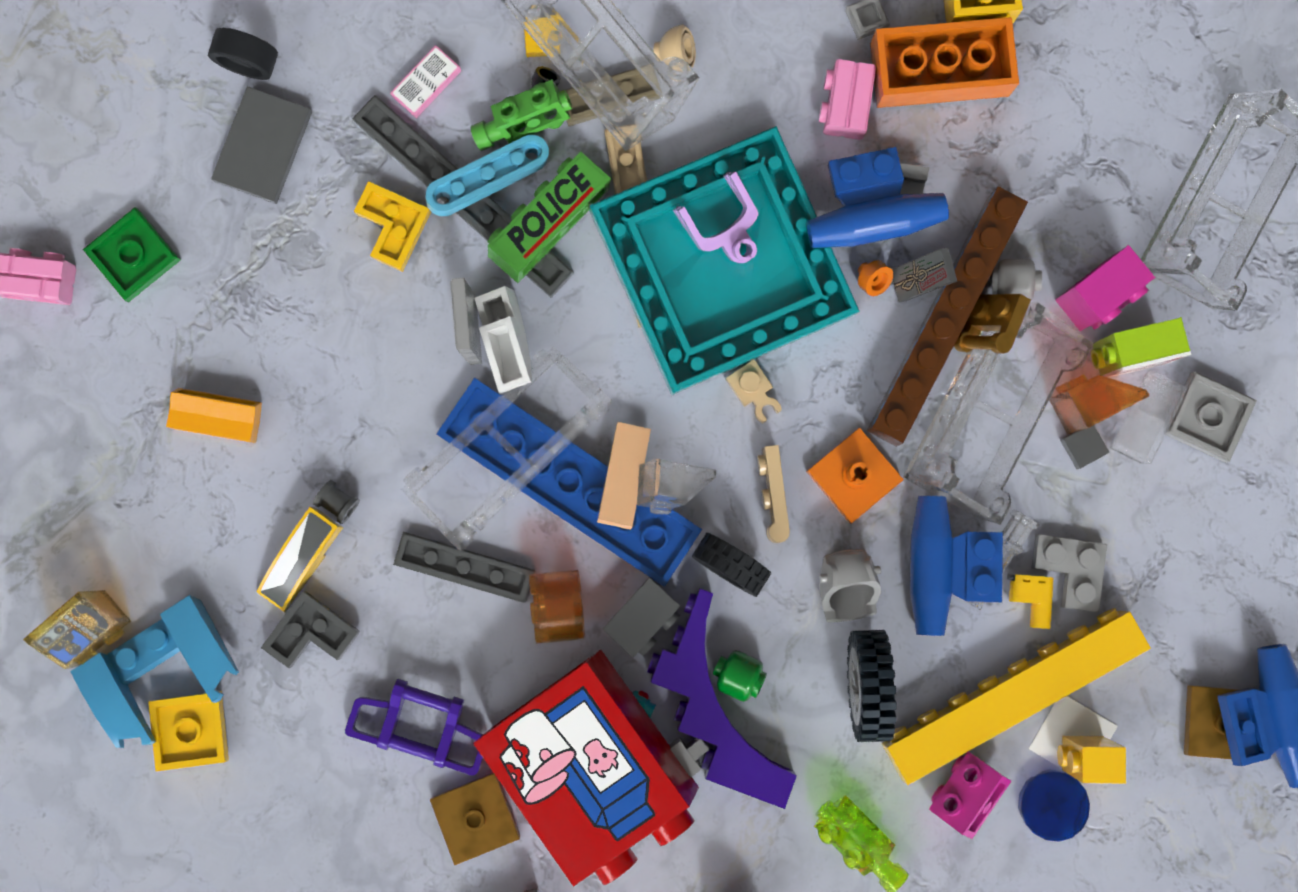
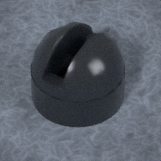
(544, 74)

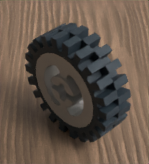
(871, 686)

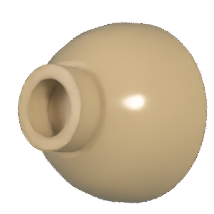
(677, 43)

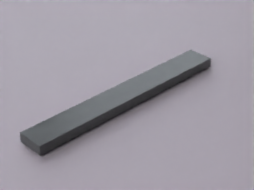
(429, 165)

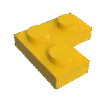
(401, 223)

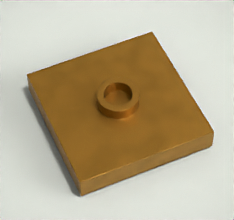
(1204, 723)
(475, 818)

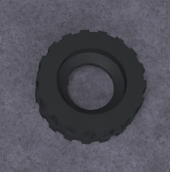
(731, 564)

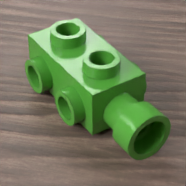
(527, 110)

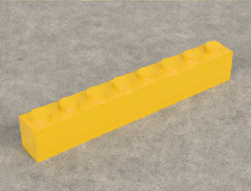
(1015, 695)

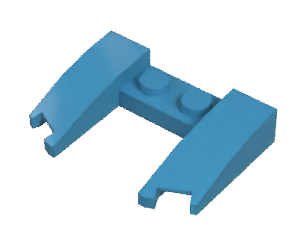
(106, 677)

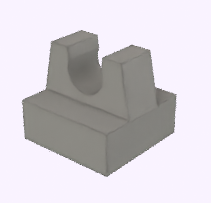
(689, 753)

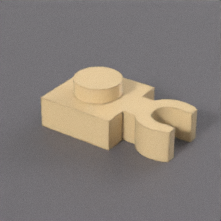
(751, 386)

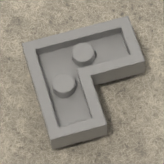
(1083, 568)

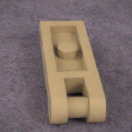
(774, 496)

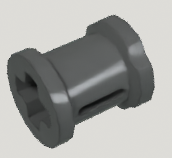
(336, 501)

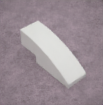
(504, 338)

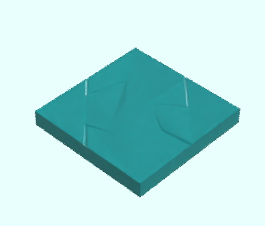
(700, 305)

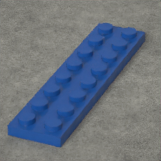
(571, 486)

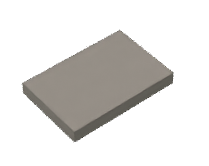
(466, 321)

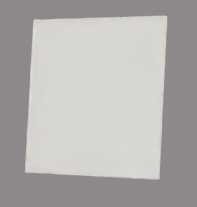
(1068, 719)

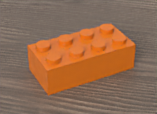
(944, 62)

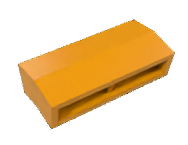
(214, 415)

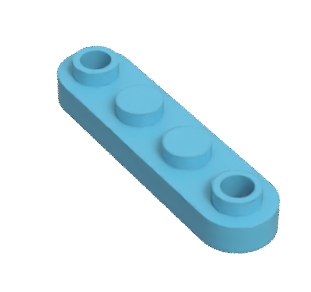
(487, 175)

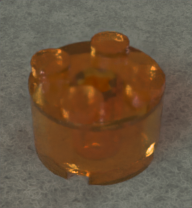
(557, 606)

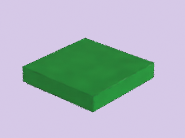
(131, 254)

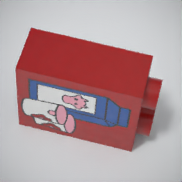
(590, 772)

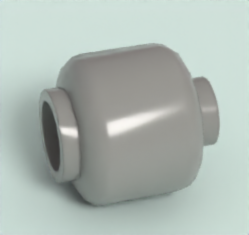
(1016, 277)

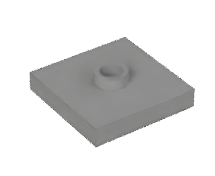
(1211, 417)

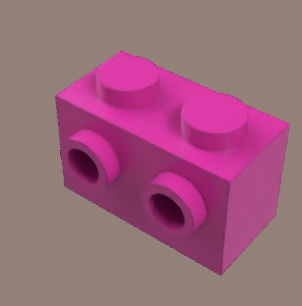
(968, 794)

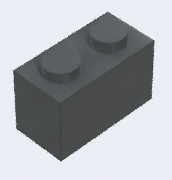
(641, 618)

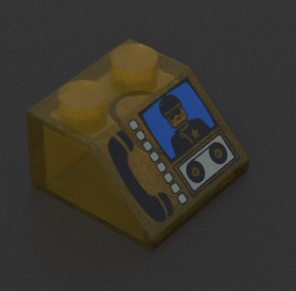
(79, 629)

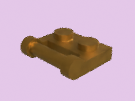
(993, 313)

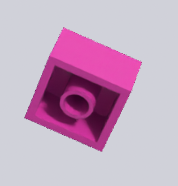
(1106, 290)

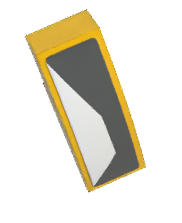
(298, 558)

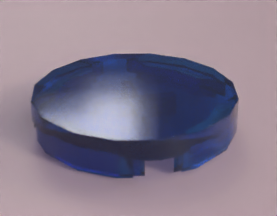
(1054, 805)

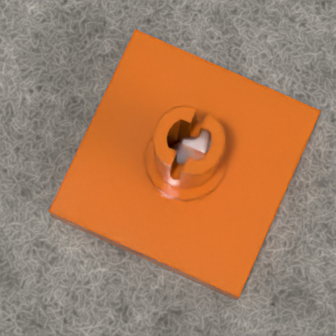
(854, 475)

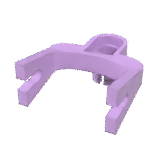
(732, 236)

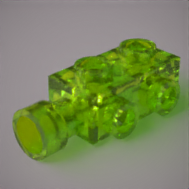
(859, 842)

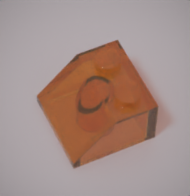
(1089, 401)

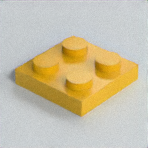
(188, 732)

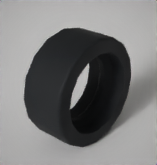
(242, 53)

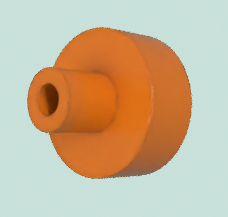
(874, 277)

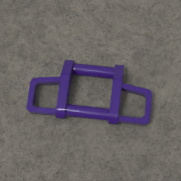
(389, 740)

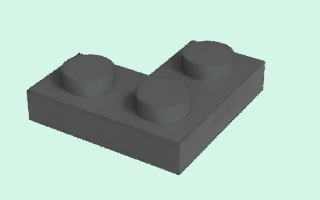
(306, 623)

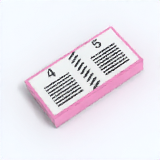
(425, 81)

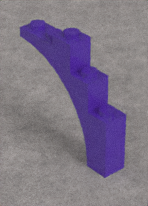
(732, 760)

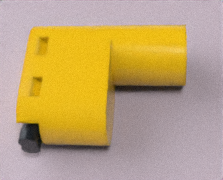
(1038, 592)

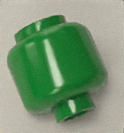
(740, 675)

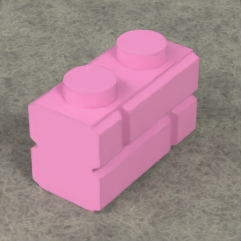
(848, 100)
(36, 278)

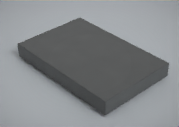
(261, 145)

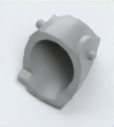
(849, 585)

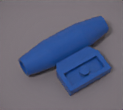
(873, 204)
(945, 565)
(1266, 718)

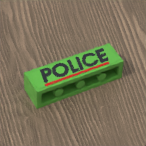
(548, 216)

